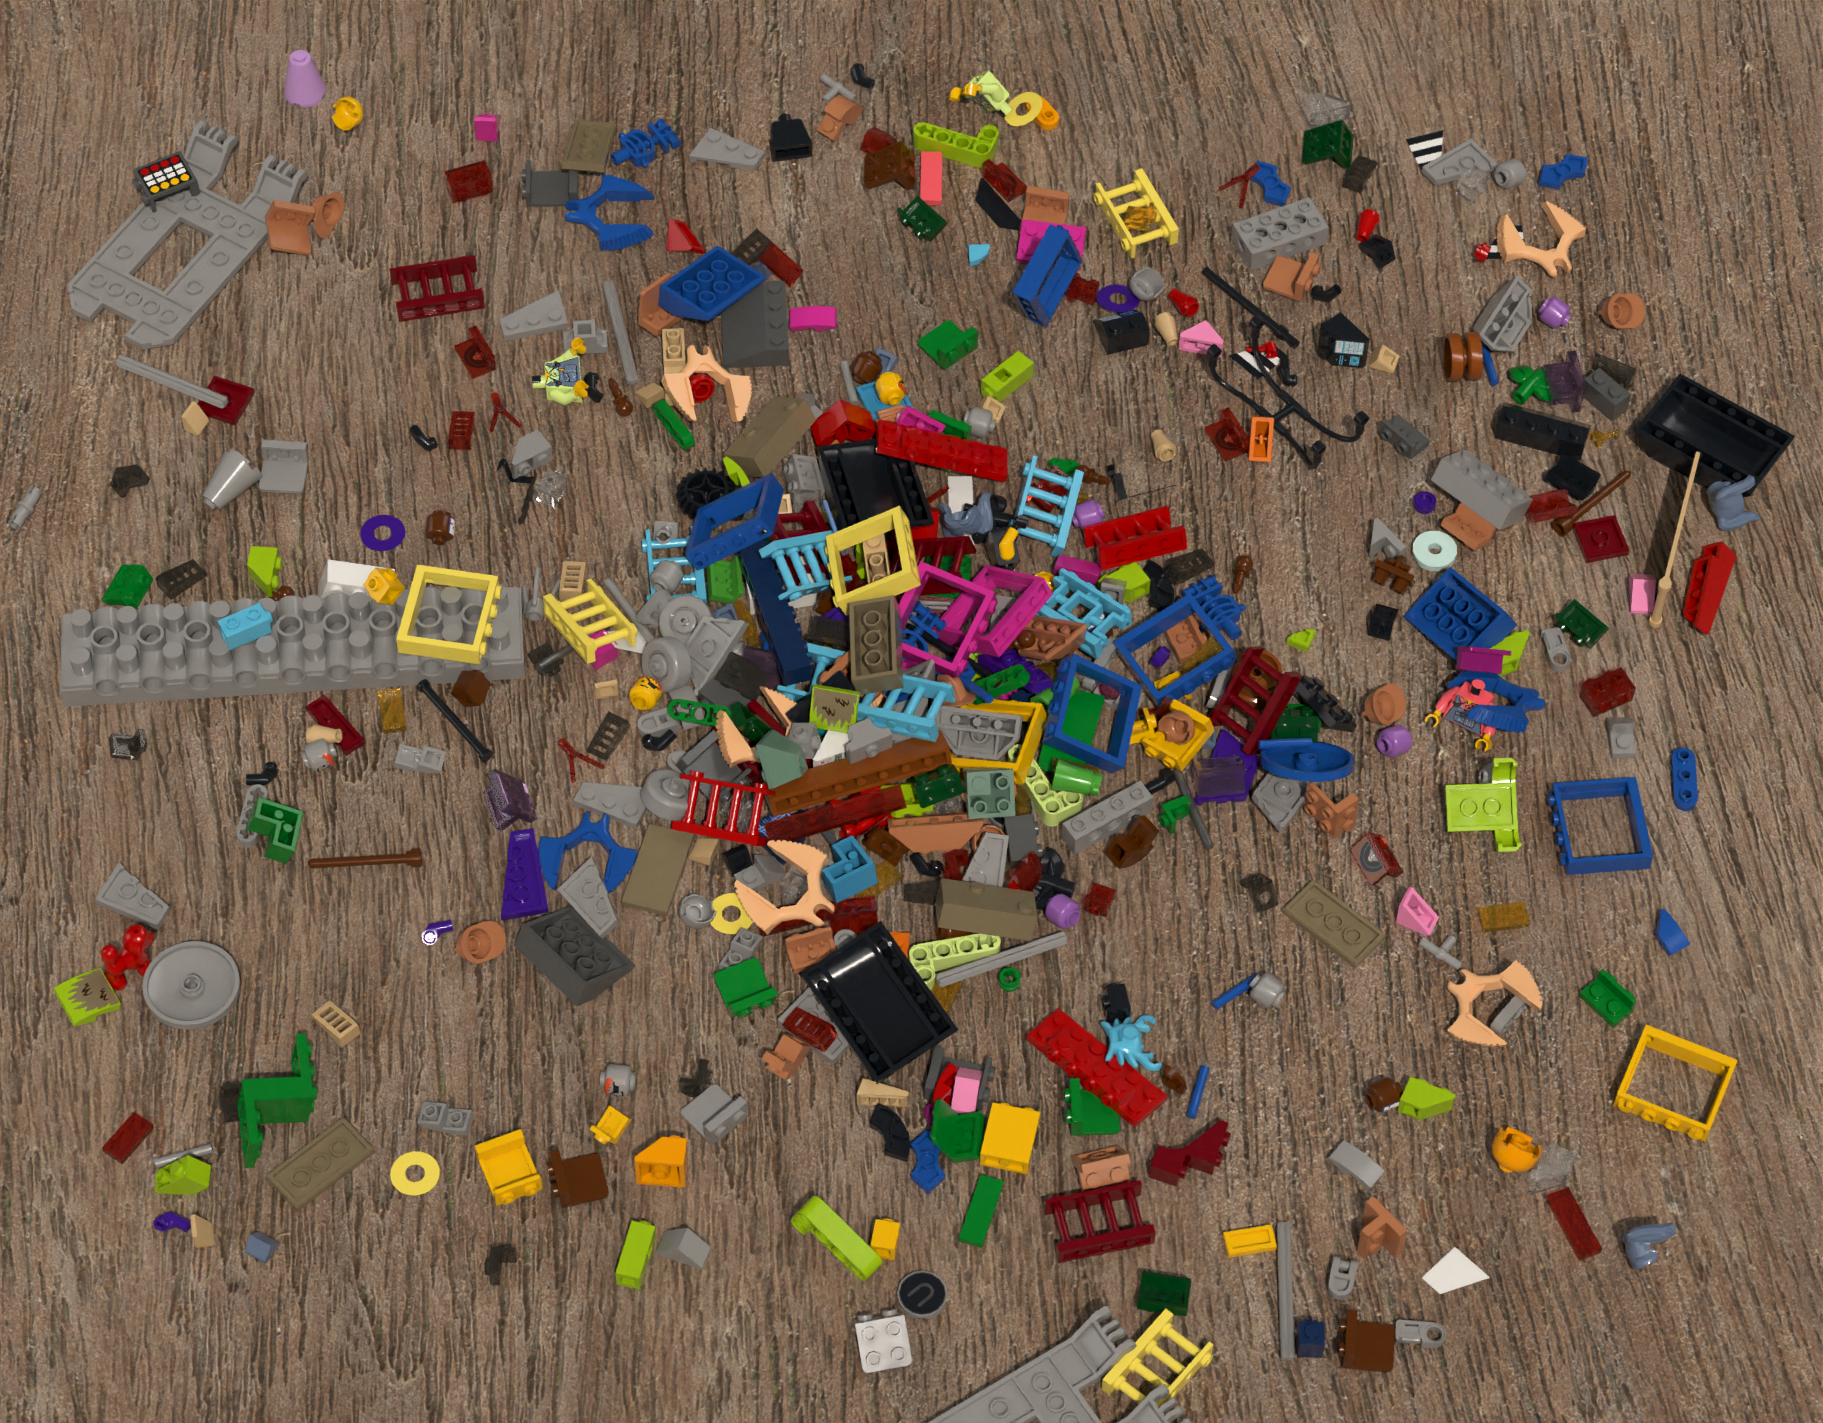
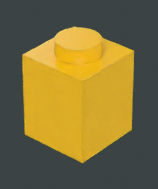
(885, 1238)

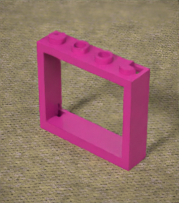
(1034, 596)
(977, 627)

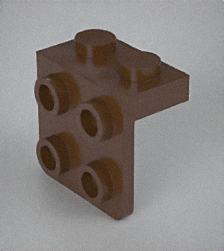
(889, 164)
(577, 1179)
(1366, 1344)

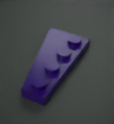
(1038, 679)
(524, 884)

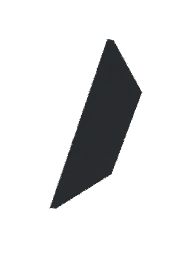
(996, 207)

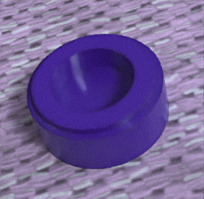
(1424, 502)
(1160, 657)

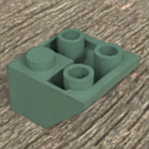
(780, 759)
(989, 792)

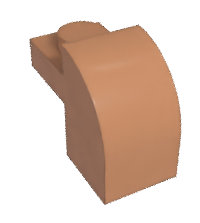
(838, 113)
(786, 1056)

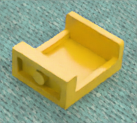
(1179, 755)
(1009, 1138)
(508, 1168)

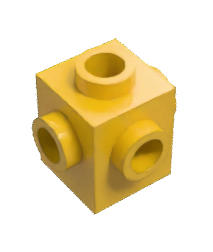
(384, 586)

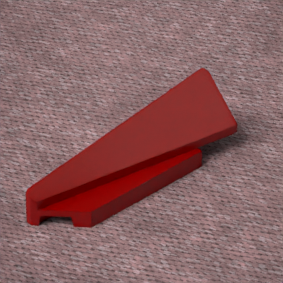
(1708, 584)

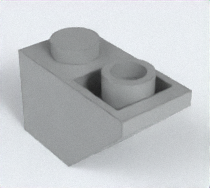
(530, 454)

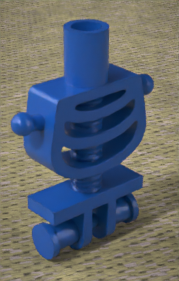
(638, 141)
(1223, 608)
(915, 635)

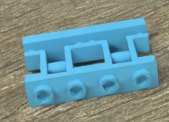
(1094, 600)

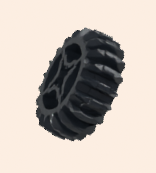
(693, 489)

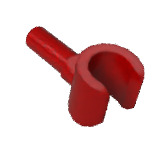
(1269, 349)

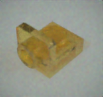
(1140, 218)

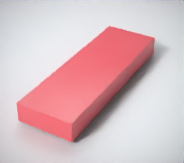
(931, 177)

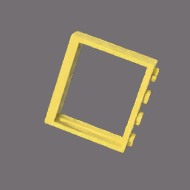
(891, 585)
(445, 649)

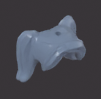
(1728, 503)
(975, 520)
(1639, 1239)

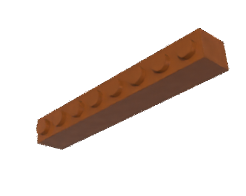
(842, 779)

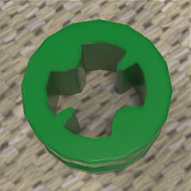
(1012, 986)

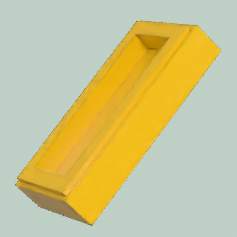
(1249, 1241)

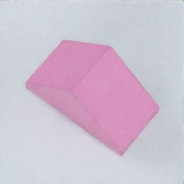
(1200, 338)
(1642, 593)
(1416, 913)
(966, 1090)

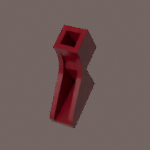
(1202, 1155)

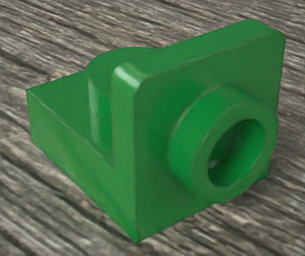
(1172, 811)

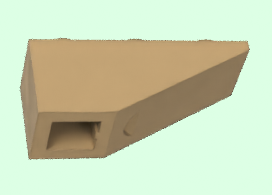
(876, 558)

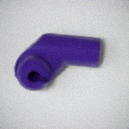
(434, 930)
(171, 1220)

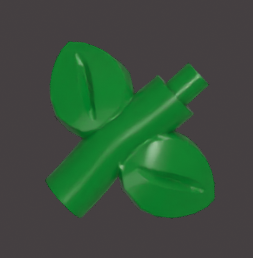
(1530, 382)

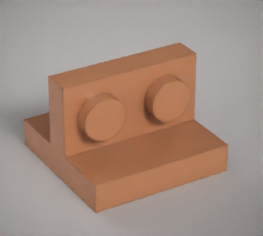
(1102, 1168)
(1380, 1230)

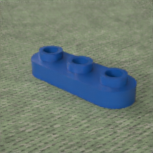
(1681, 785)

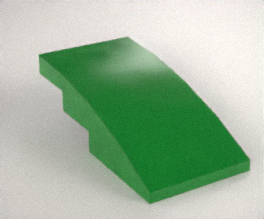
(1080, 723)

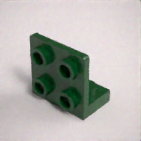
(1329, 141)

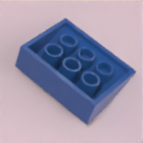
(708, 285)
(1459, 615)

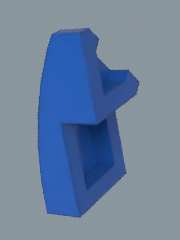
(1670, 933)

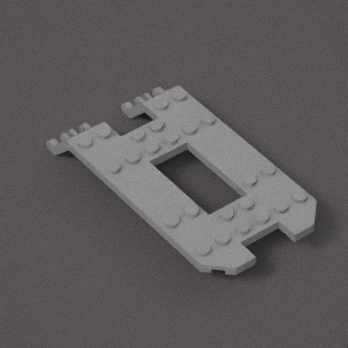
(235, 233)
(1052, 1384)

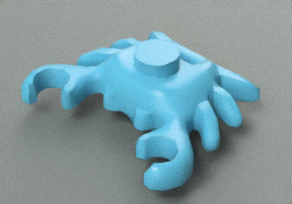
(1127, 1043)

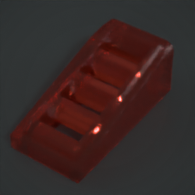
(461, 442)
(821, 1039)

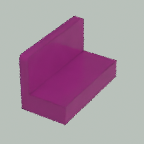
(1480, 659)

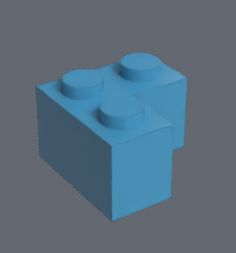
(850, 872)

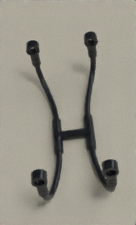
(1318, 447)

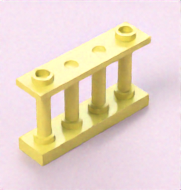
(1142, 185)
(578, 635)
(1148, 1345)

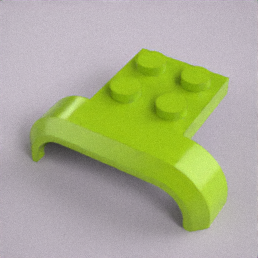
(1487, 806)

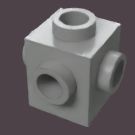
(807, 737)

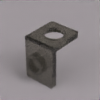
(1257, 884)

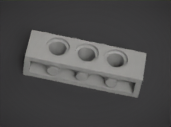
(1107, 817)

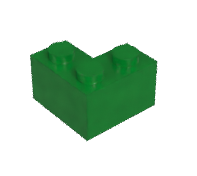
(279, 824)

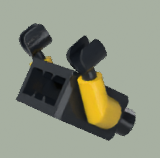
(1002, 544)

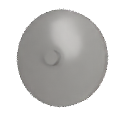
(191, 985)

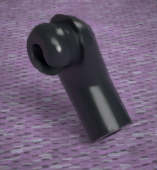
(658, 743)

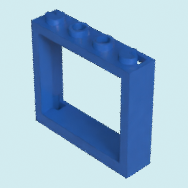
(1054, 243)
(763, 493)
(1159, 624)
(1123, 723)
(1600, 789)

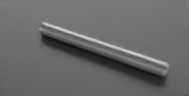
(620, 332)
(171, 381)
(1000, 959)
(1285, 1291)

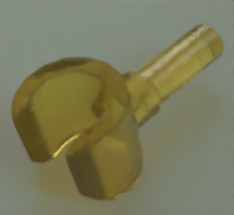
(1601, 437)
(1082, 496)

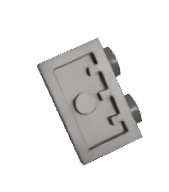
(802, 473)

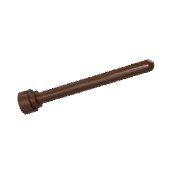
(1564, 525)
(412, 858)

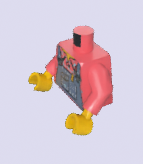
(1458, 702)

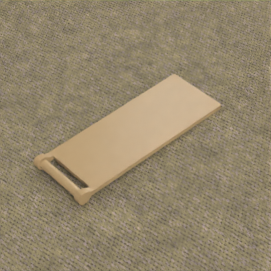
(1665, 583)

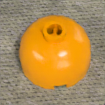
(1514, 1150)

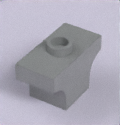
(594, 338)
(866, 740)

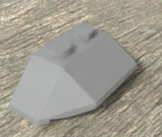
(1506, 317)
(978, 732)

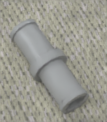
(25, 508)

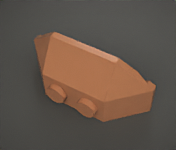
(1054, 638)
(934, 831)

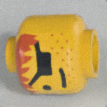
(890, 388)
(645, 693)

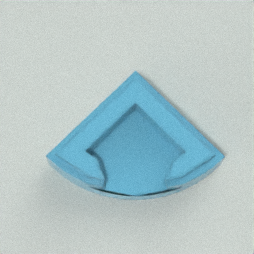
(978, 253)

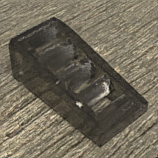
(1355, 184)
(750, 241)
(1618, 371)
(1179, 575)
(172, 590)
(610, 718)
(921, 892)

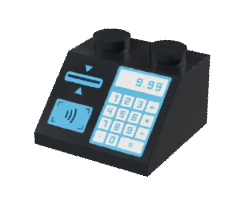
(1122, 331)
(1342, 343)

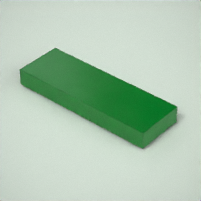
(981, 1211)

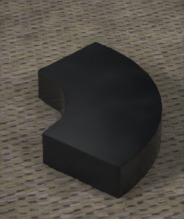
(1160, 586)
(893, 1132)

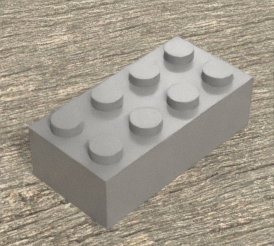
(1482, 489)

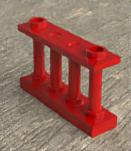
(1137, 548)
(730, 830)

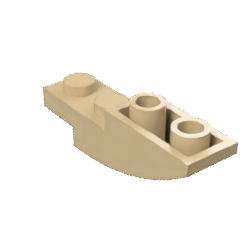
(673, 353)

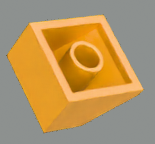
(663, 1163)

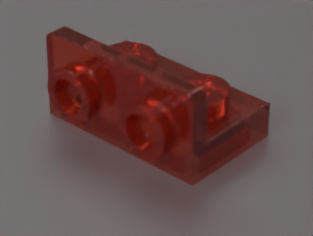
(1048, 487)
(1550, 506)
(854, 914)

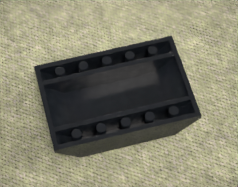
(1725, 434)
(869, 483)
(879, 1002)

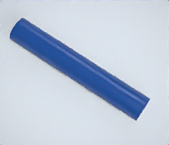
(1489, 365)
(975, 689)
(1284, 743)
(1232, 993)
(1197, 1092)

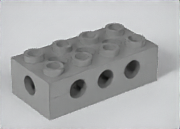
(1279, 233)

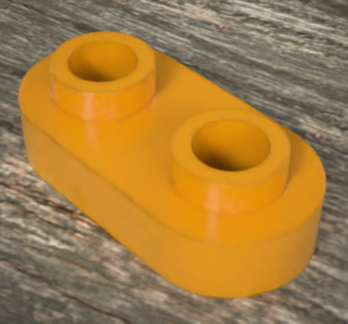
(1042, 120)

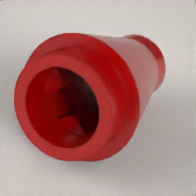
(1367, 223)
(1185, 303)

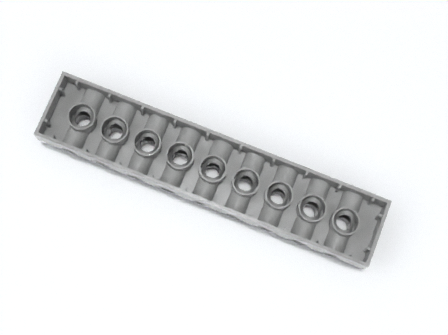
(312, 647)

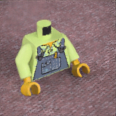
(986, 92)
(563, 376)

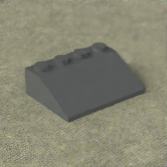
(757, 328)
(572, 954)

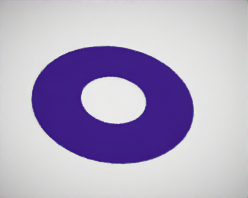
(1104, 298)
(397, 536)

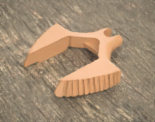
(1566, 227)
(679, 389)
(733, 745)
(807, 861)
(1514, 979)

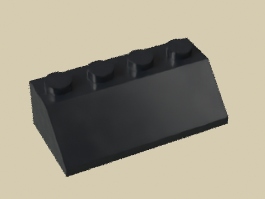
(1542, 431)

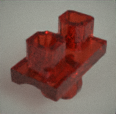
(1083, 290)

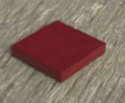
(237, 396)
(1600, 539)

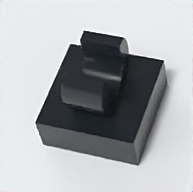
(737, 859)

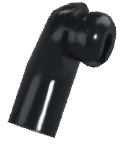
(859, 77)
(1320, 294)
(1284, 370)
(590, 379)
(421, 439)
(264, 777)
(1160, 783)
(928, 869)

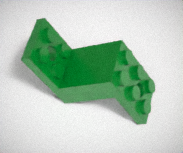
(276, 1100)

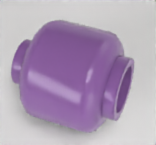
(1554, 312)
(1088, 513)
(1394, 741)
(1062, 911)

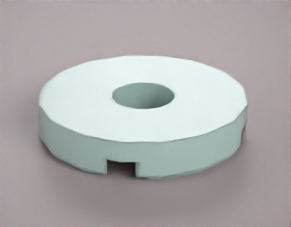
(1436, 540)

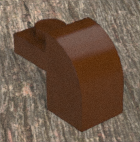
(1133, 846)

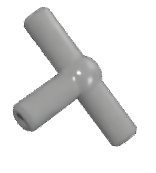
(836, 87)
(1441, 952)

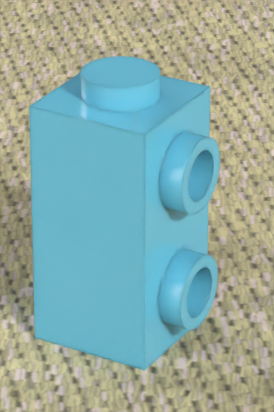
(245, 626)

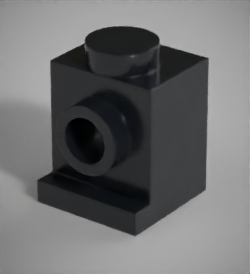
(1116, 1002)

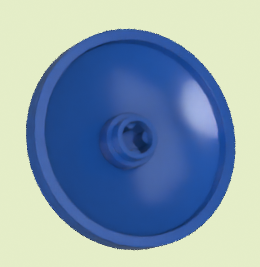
(1309, 764)

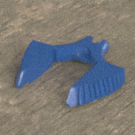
(611, 235)
(1501, 717)
(553, 852)

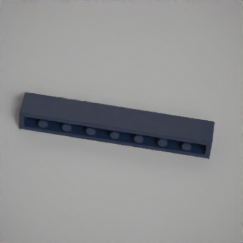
(776, 615)

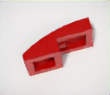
(945, 1084)

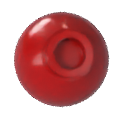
(702, 387)

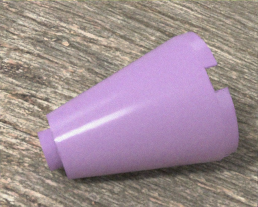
(303, 81)

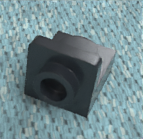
(1380, 249)
(1382, 622)

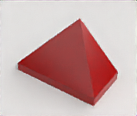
(682, 239)

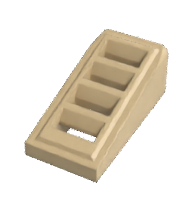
(567, 593)
(341, 1038)
(872, 1093)

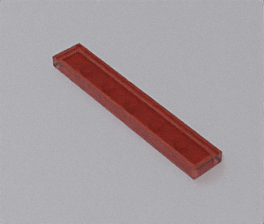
(836, 815)

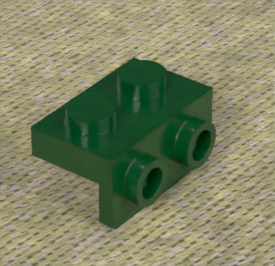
(922, 218)
(1582, 624)
(748, 723)
(1297, 724)
(937, 785)
(1164, 1292)

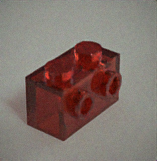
(468, 181)
(1607, 691)

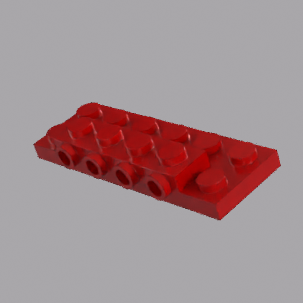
(942, 450)
(1084, 1058)

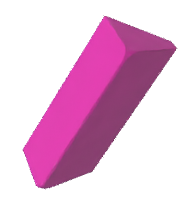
(911, 417)
(1083, 569)

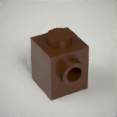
(471, 688)

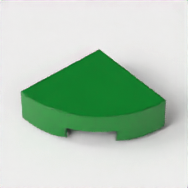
(1066, 466)

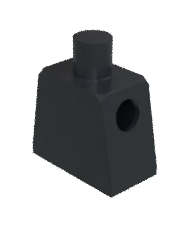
(790, 139)

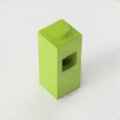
(1007, 377)
(636, 1254)

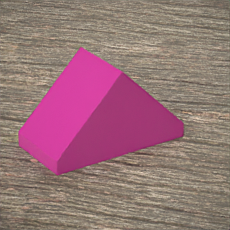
(487, 127)

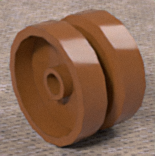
(1462, 356)
(1260, 677)

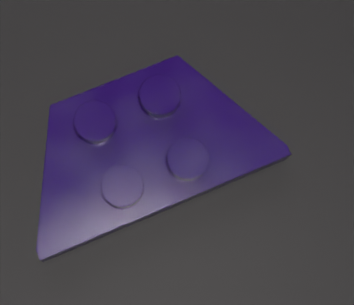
(1230, 746)

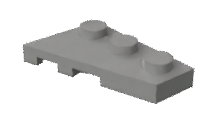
(724, 149)
(1457, 162)
(536, 318)
(618, 801)
(988, 861)
(130, 898)
(590, 898)
(809, 1004)

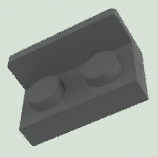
(1403, 436)

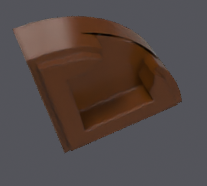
(1174, 1080)

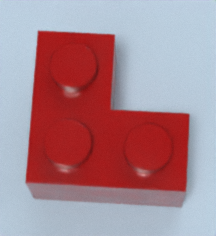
(843, 422)

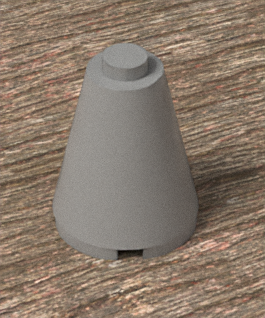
(229, 480)

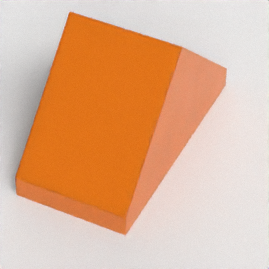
(1261, 438)

